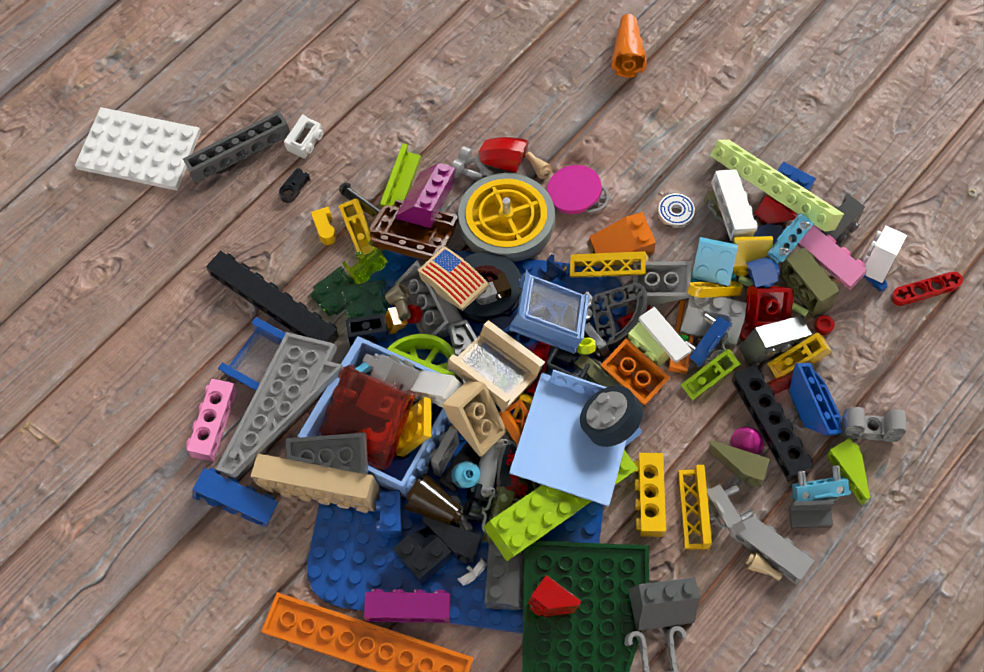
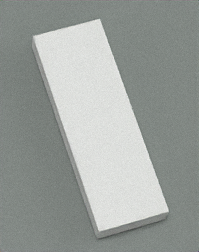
(665, 335)

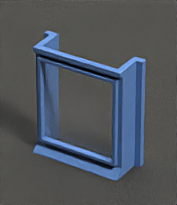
(550, 313)

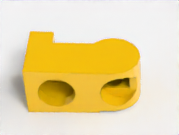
(325, 230)

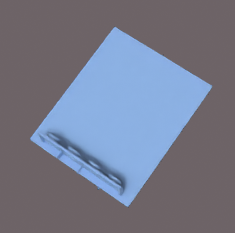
(558, 450)

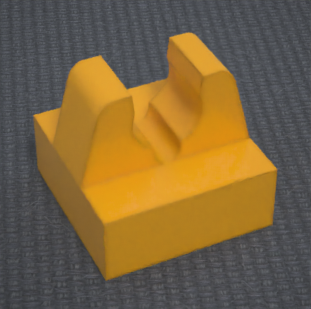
(393, 321)

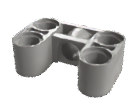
(887, 428)

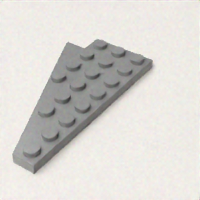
(291, 383)

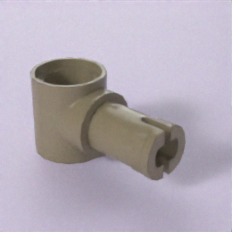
(397, 298)

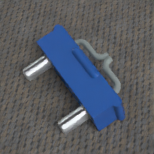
(710, 340)

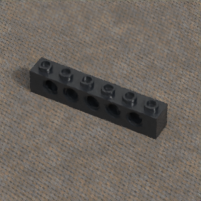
(790, 467)

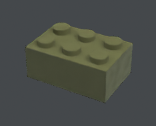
(809, 282)

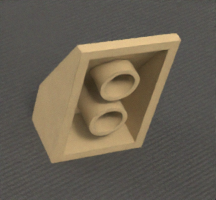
(475, 416)

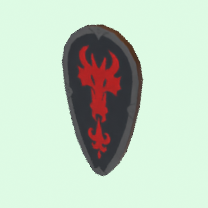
(519, 485)

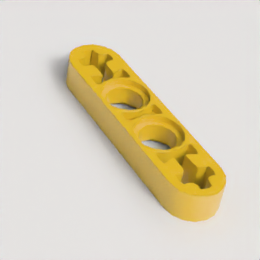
(710, 289)

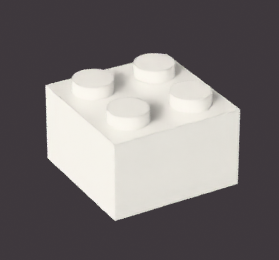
(883, 253)

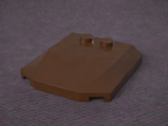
(411, 238)

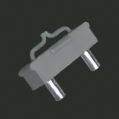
(726, 510)

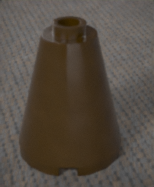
(432, 501)

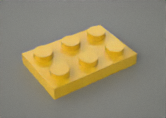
(416, 428)

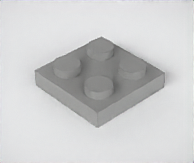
(441, 456)

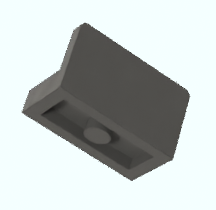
(811, 514)

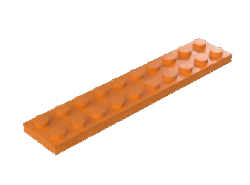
(357, 640)

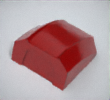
(503, 153)
(768, 304)

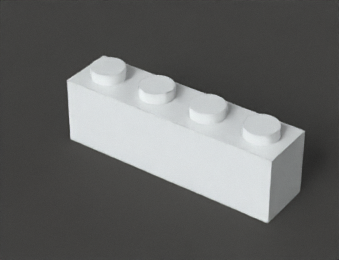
(733, 204)
(435, 386)

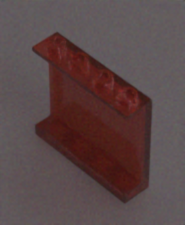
(371, 408)

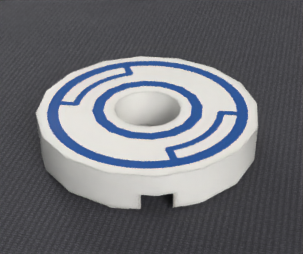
(676, 201)

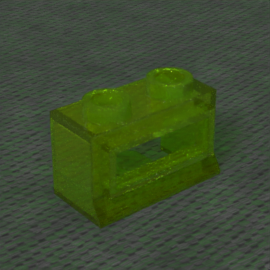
(367, 265)

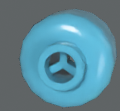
(460, 477)

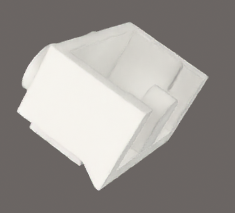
(307, 146)

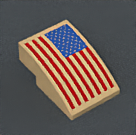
(452, 278)

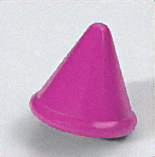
(748, 440)

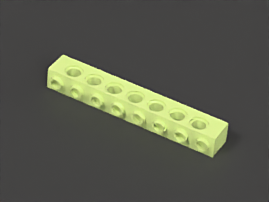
(777, 185)

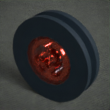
(488, 266)

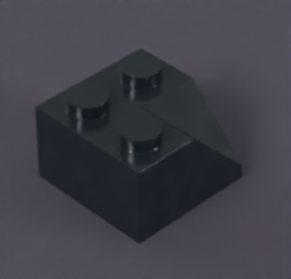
(422, 554)

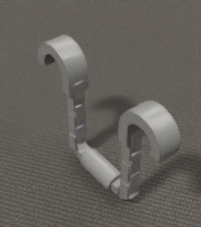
(670, 643)

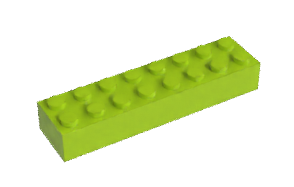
(539, 514)

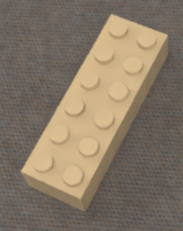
(316, 483)

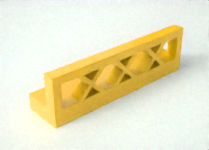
(608, 260)
(702, 507)

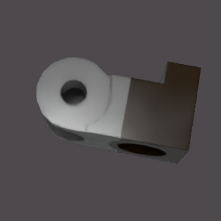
(497, 290)

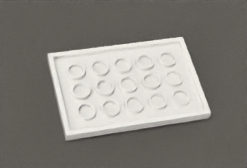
(138, 148)

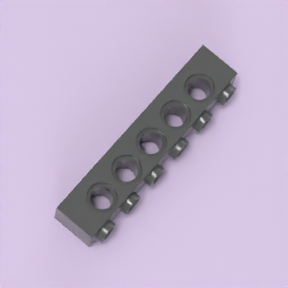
(236, 147)

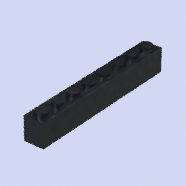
(270, 299)

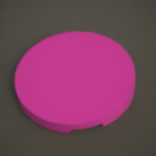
(574, 189)

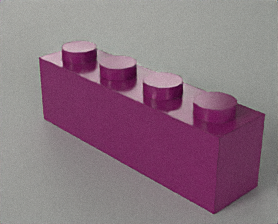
(407, 607)

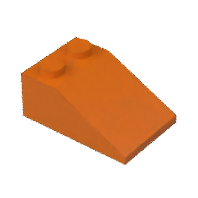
(625, 235)

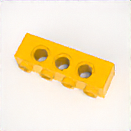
(656, 525)

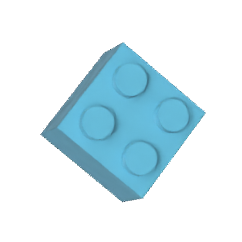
(714, 261)

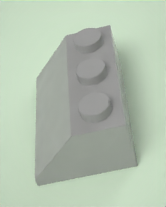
(723, 307)

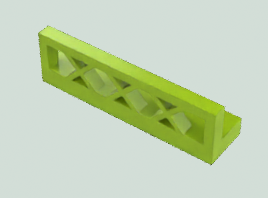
(401, 176)

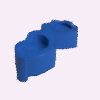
(876, 284)

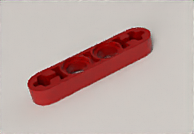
(928, 291)

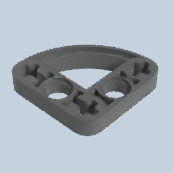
(610, 304)

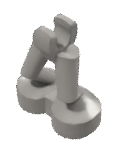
(464, 159)

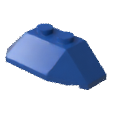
(814, 401)

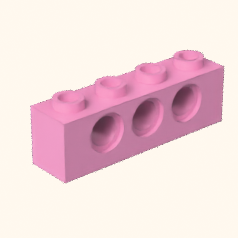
(208, 448)

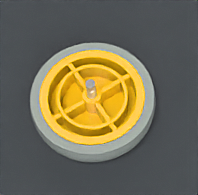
(506, 216)

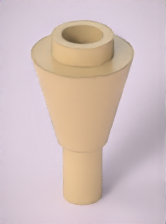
(541, 168)
(758, 564)

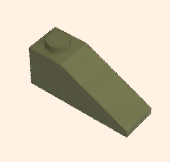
(743, 464)

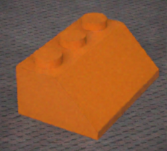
(635, 371)

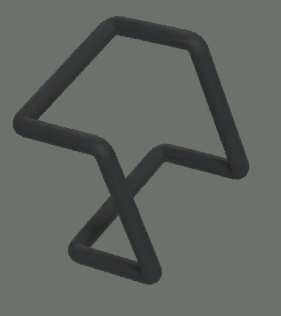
(550, 365)

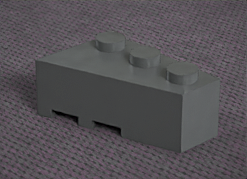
(849, 223)
(774, 339)

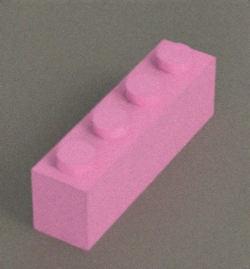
(832, 257)

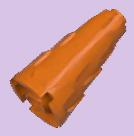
(628, 52)

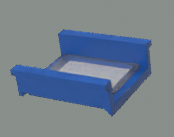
(255, 356)

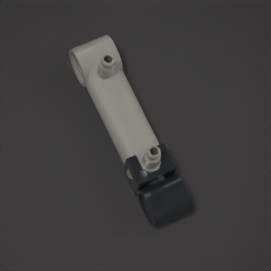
(480, 493)

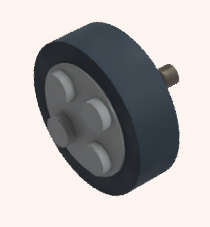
(611, 416)

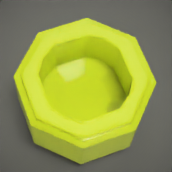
(586, 346)

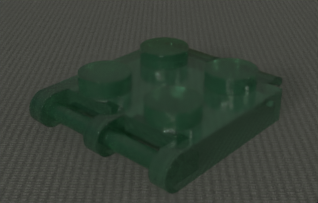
(329, 291)
(365, 299)

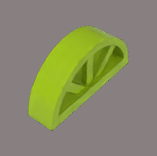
(424, 341)

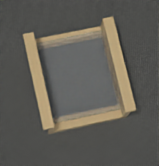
(499, 363)

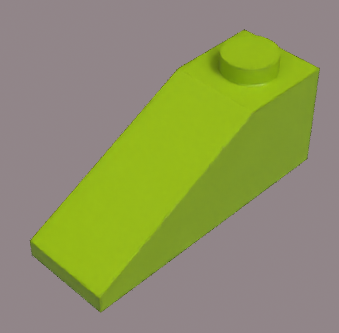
(711, 374)
(851, 464)

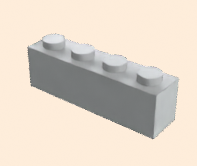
(775, 549)

